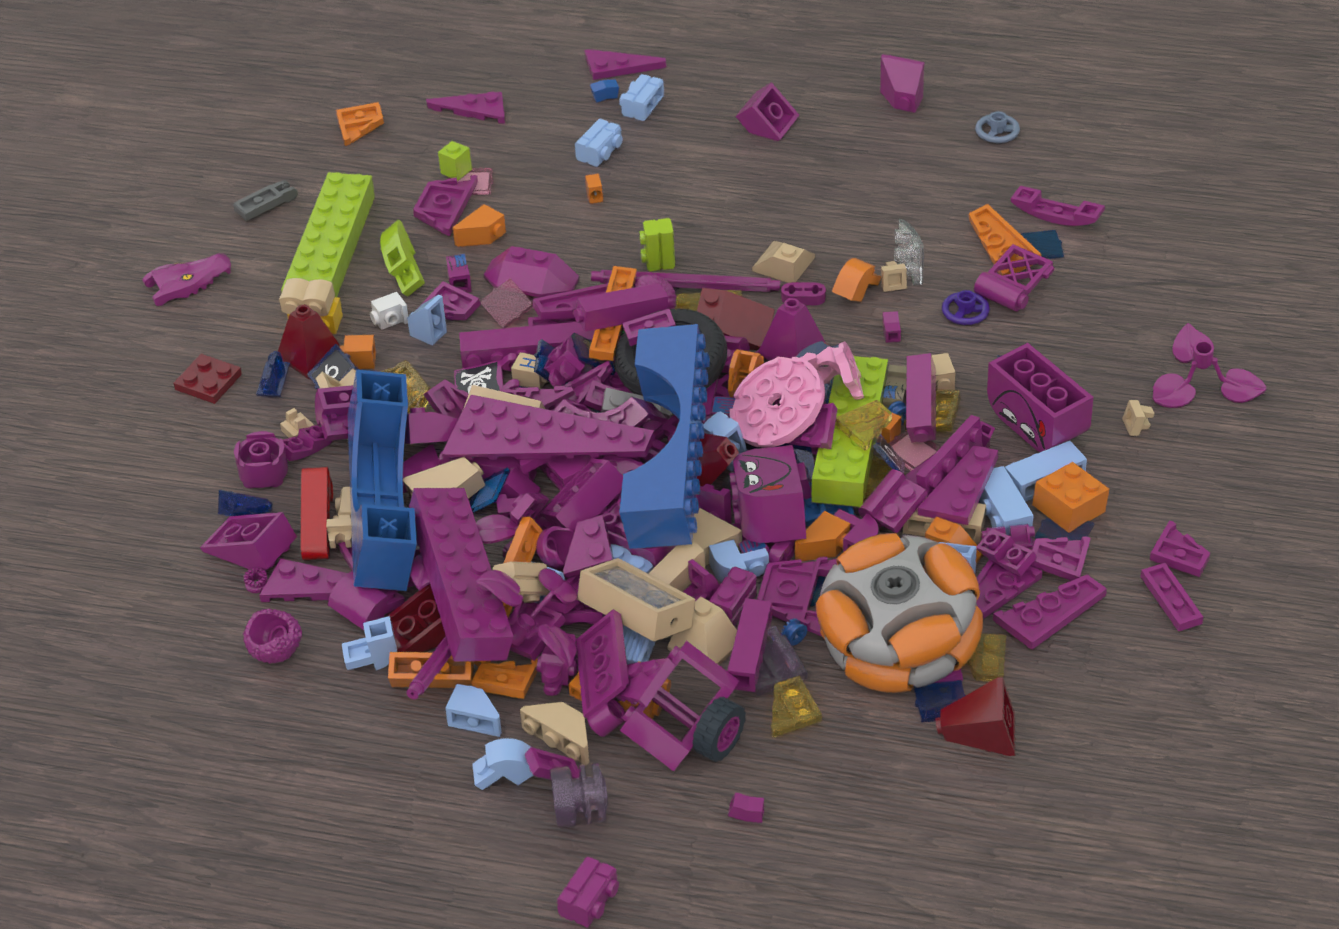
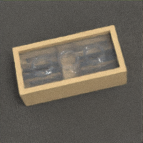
(641, 599)

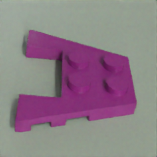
(792, 587)

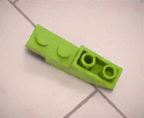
(399, 258)

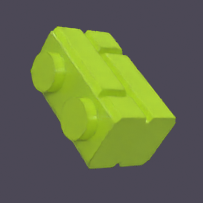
(658, 244)

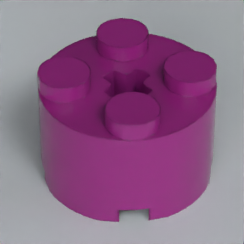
(261, 460)

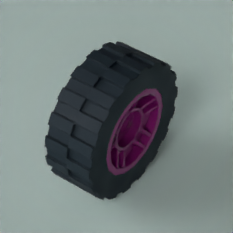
(719, 729)

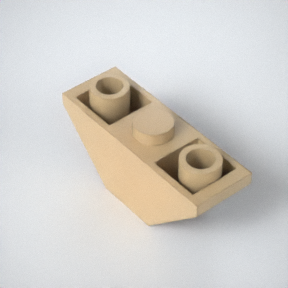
(559, 728)

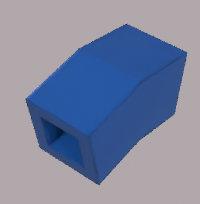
(605, 89)

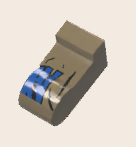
(895, 385)

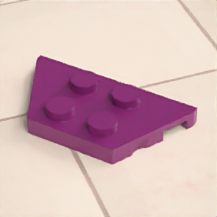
(444, 202)

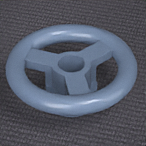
(998, 124)

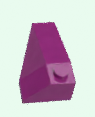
(428, 426)

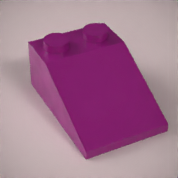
(251, 540)

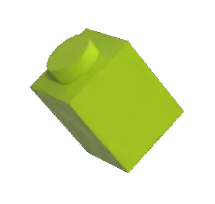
(455, 160)

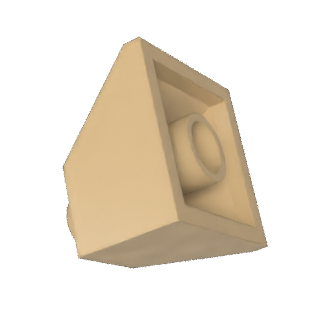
(783, 262)
(709, 632)

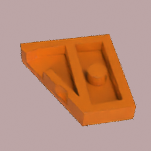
(358, 121)
(505, 678)

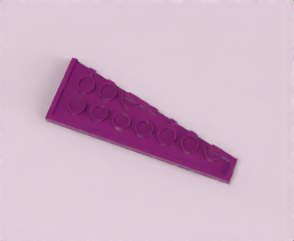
(527, 432)

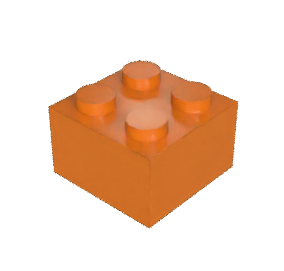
(1070, 496)

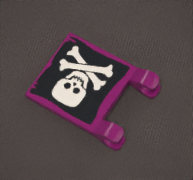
(487, 375)

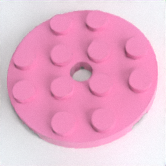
(801, 400)

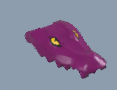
(185, 278)

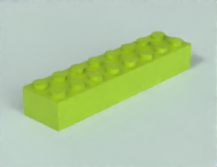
(333, 229)
(844, 470)

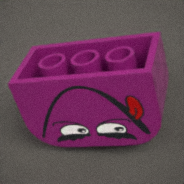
(1037, 398)
(768, 495)

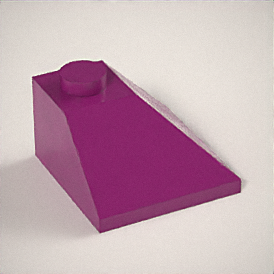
(902, 82)

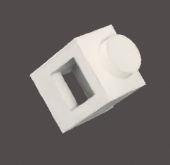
(389, 311)

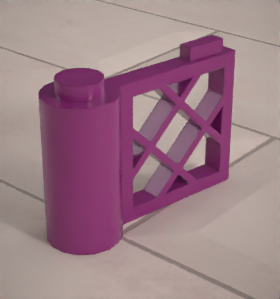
(1005, 288)

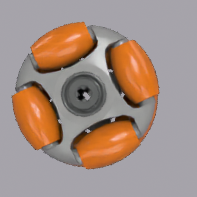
(900, 612)

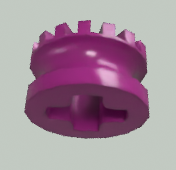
(251, 576)

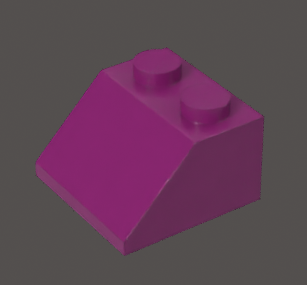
(767, 113)

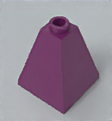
(790, 331)

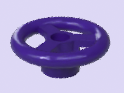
(966, 304)

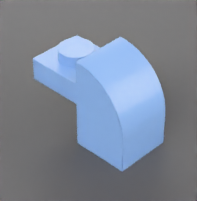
(726, 555)
(373, 648)
(502, 758)

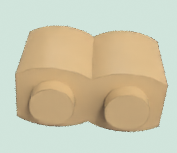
(314, 293)

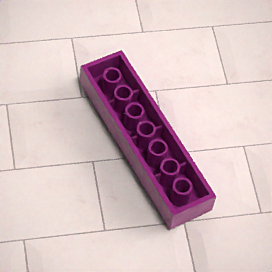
(454, 562)

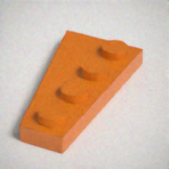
(998, 236)

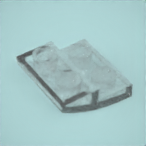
(909, 250)

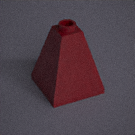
(305, 340)
(717, 456)
(981, 719)

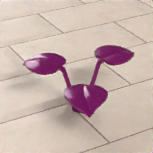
(1194, 346)
(491, 529)
(522, 625)

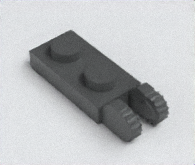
(265, 199)

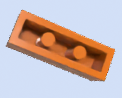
(406, 665)

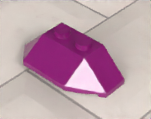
(532, 271)

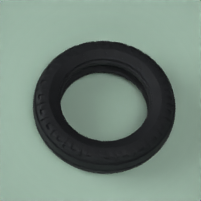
(715, 346)

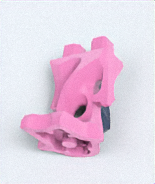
(840, 363)

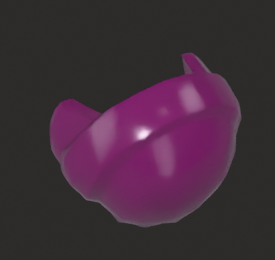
(554, 546)

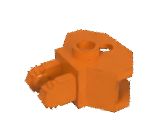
(741, 366)

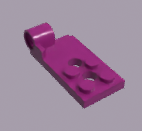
(603, 673)

